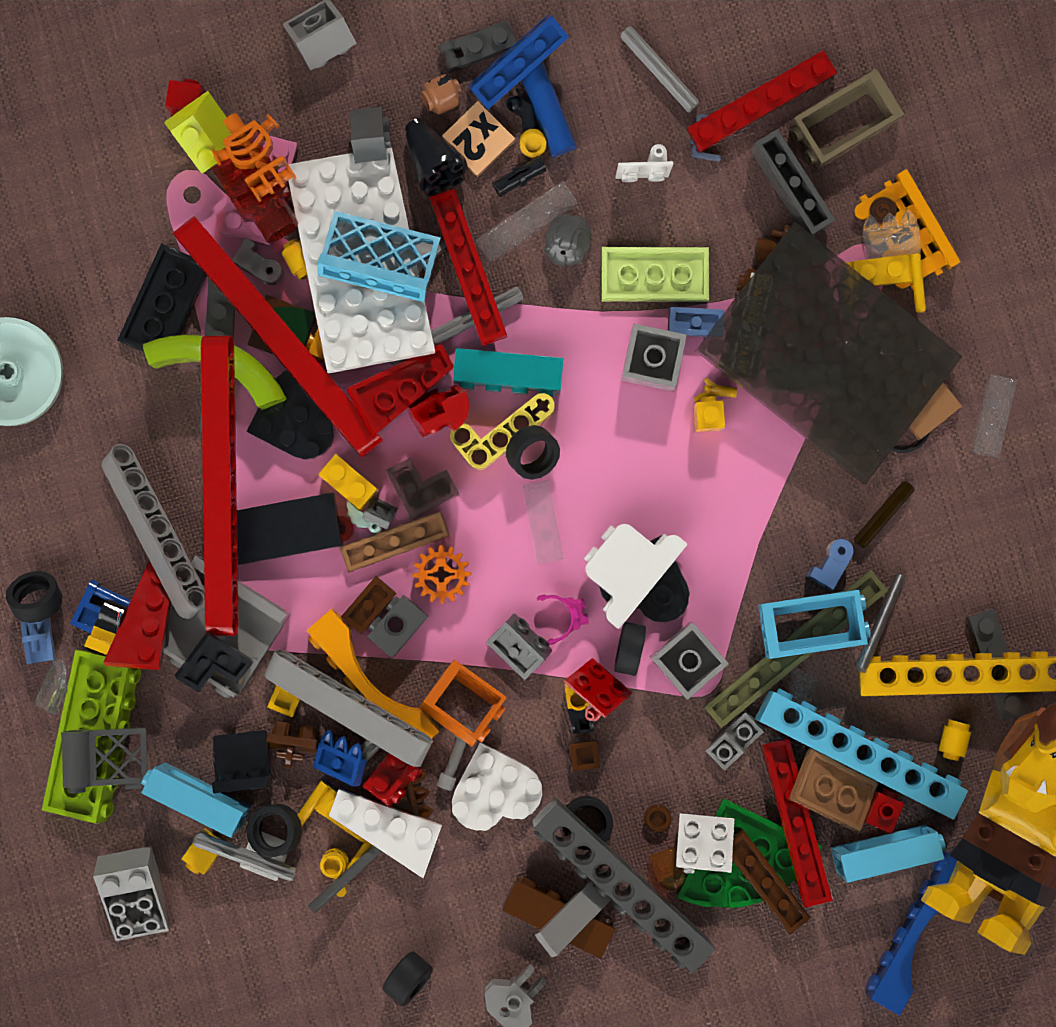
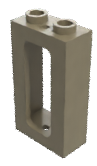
(871, 85)

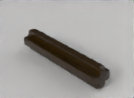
(884, 514)

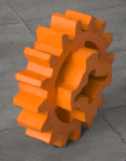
(441, 561)

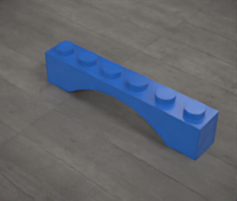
(893, 982)

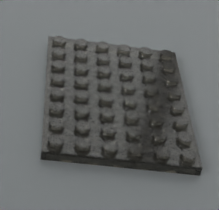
(828, 353)

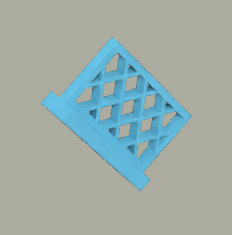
(368, 274)

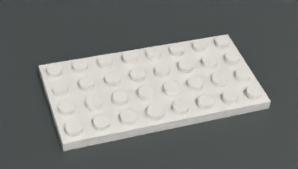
(353, 321)

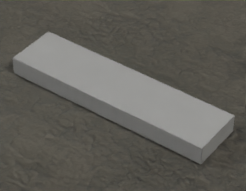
(572, 918)

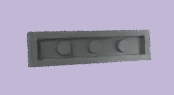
(990, 639)

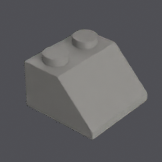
(319, 34)

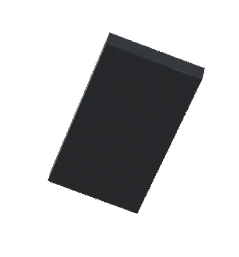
(164, 298)
(288, 528)

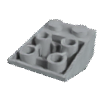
(131, 893)

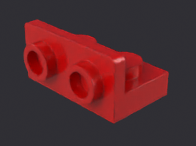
(390, 779)

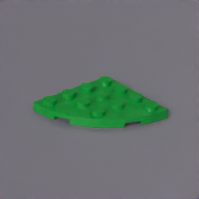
(733, 889)

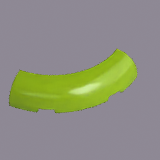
(248, 370)

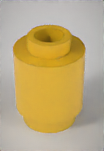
(295, 259)
(955, 740)

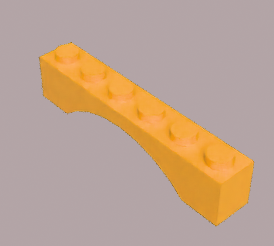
(335, 639)

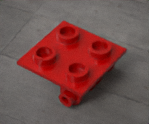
(598, 689)

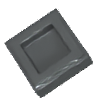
(380, 513)

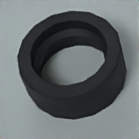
(521, 441)
(38, 610)
(630, 648)
(589, 801)
(255, 835)

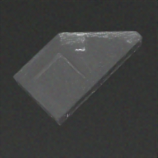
(53, 688)

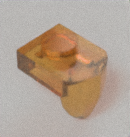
(665, 869)

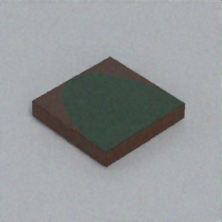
(295, 317)

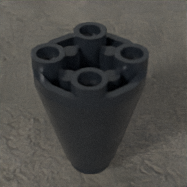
(433, 158)

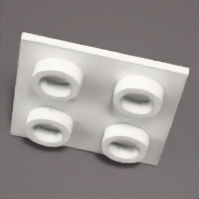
(654, 169)
(705, 843)

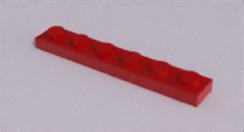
(761, 101)
(468, 267)
(796, 825)

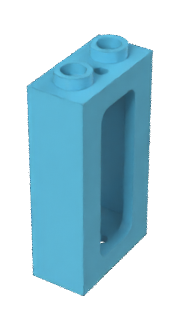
(855, 636)
(195, 799)
(888, 853)

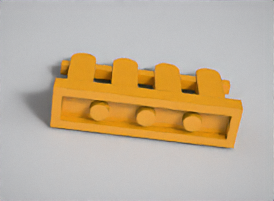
(919, 208)

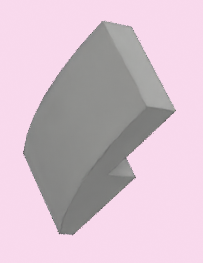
(734, 740)

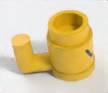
(334, 864)

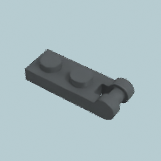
(477, 46)

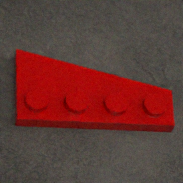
(396, 388)
(143, 628)

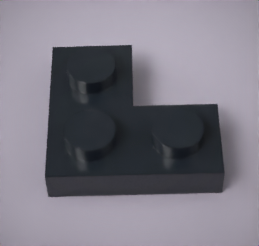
(210, 656)

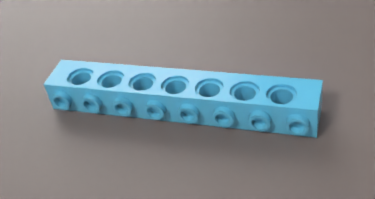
(945, 801)

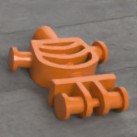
(243, 137)

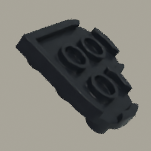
(294, 424)
(667, 597)

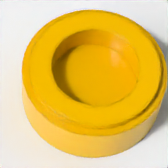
(532, 143)

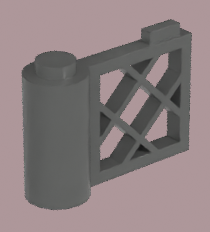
(80, 761)

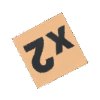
(479, 138)

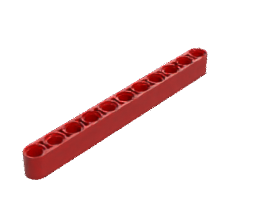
(276, 335)
(219, 485)

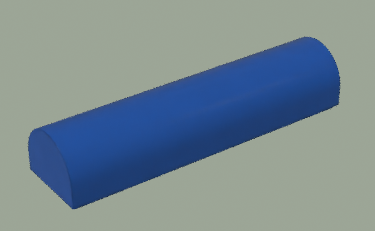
(548, 111)

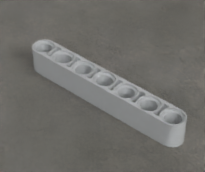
(154, 544)
(348, 708)

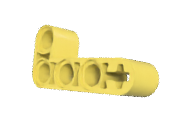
(506, 428)

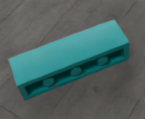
(507, 371)

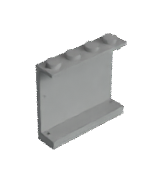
(258, 627)

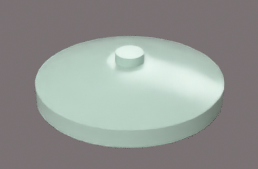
(28, 372)

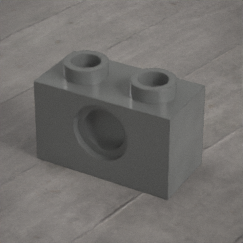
(391, 641)

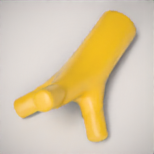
(714, 389)

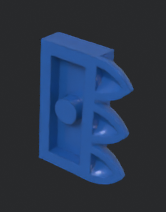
(338, 760)

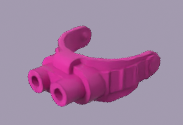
(576, 614)

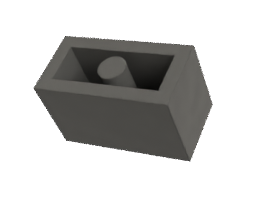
(369, 134)

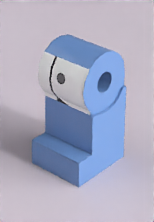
(836, 560)

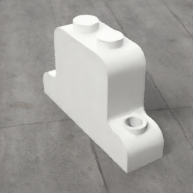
(629, 568)

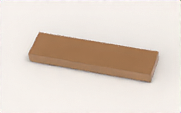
(394, 541)

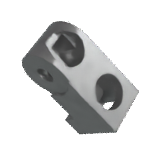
(264, 269)

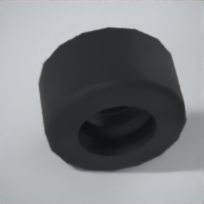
(407, 978)

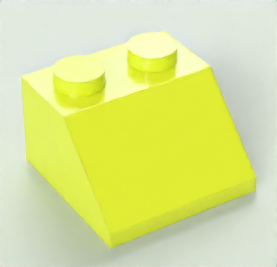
(200, 130)

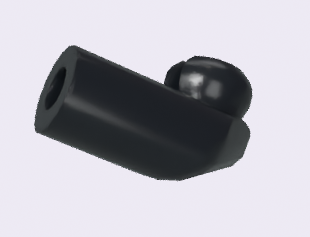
(522, 109)

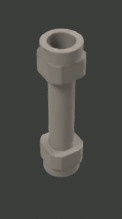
(447, 777)

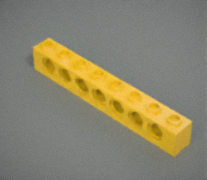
(956, 683)

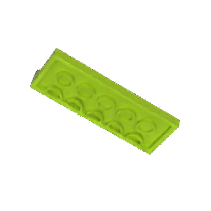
(94, 701)

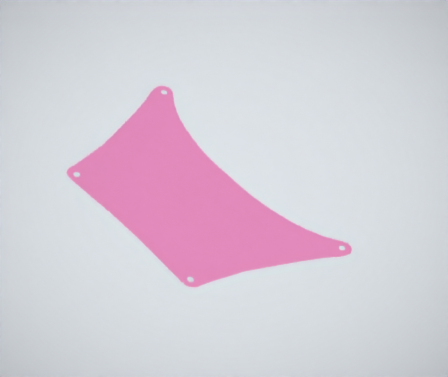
(622, 461)

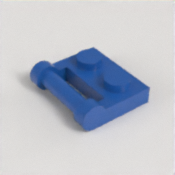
(88, 612)

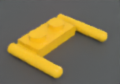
(895, 271)
(322, 801)

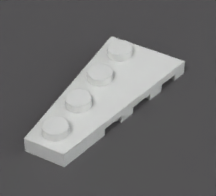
(391, 830)

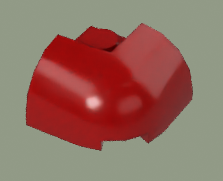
(438, 410)

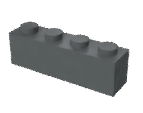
(792, 183)

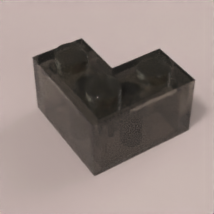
(418, 495)

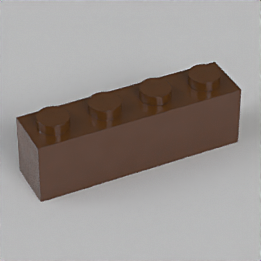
(538, 906)

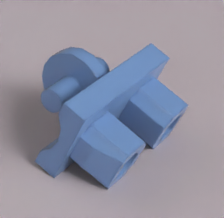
(38, 641)

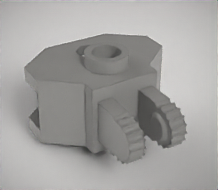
(515, 997)

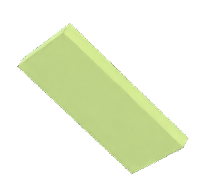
(655, 274)

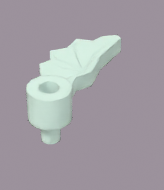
(356, 518)

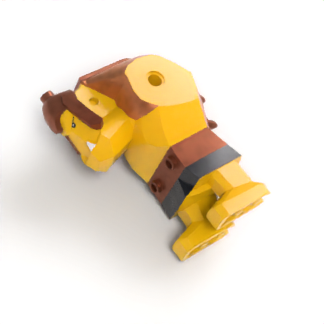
(1011, 840)

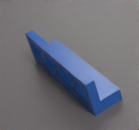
(518, 61)

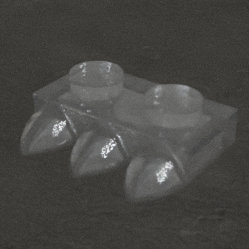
(892, 238)

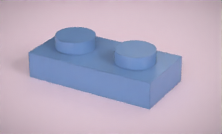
(693, 321)

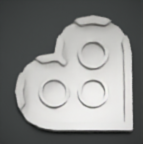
(495, 788)

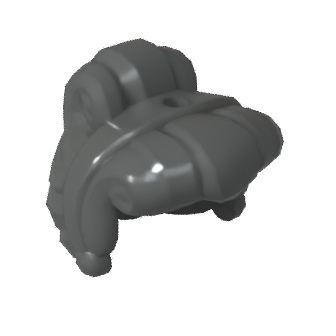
(567, 234)

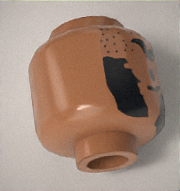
(441, 94)

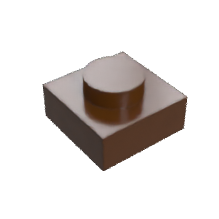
(584, 755)

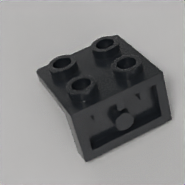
(241, 761)

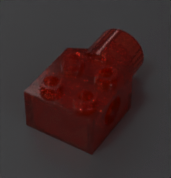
(270, 215)

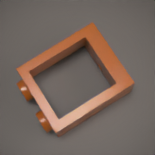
(475, 684)

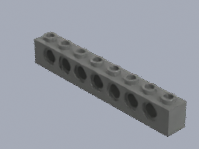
(697, 946)

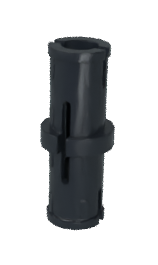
(519, 176)

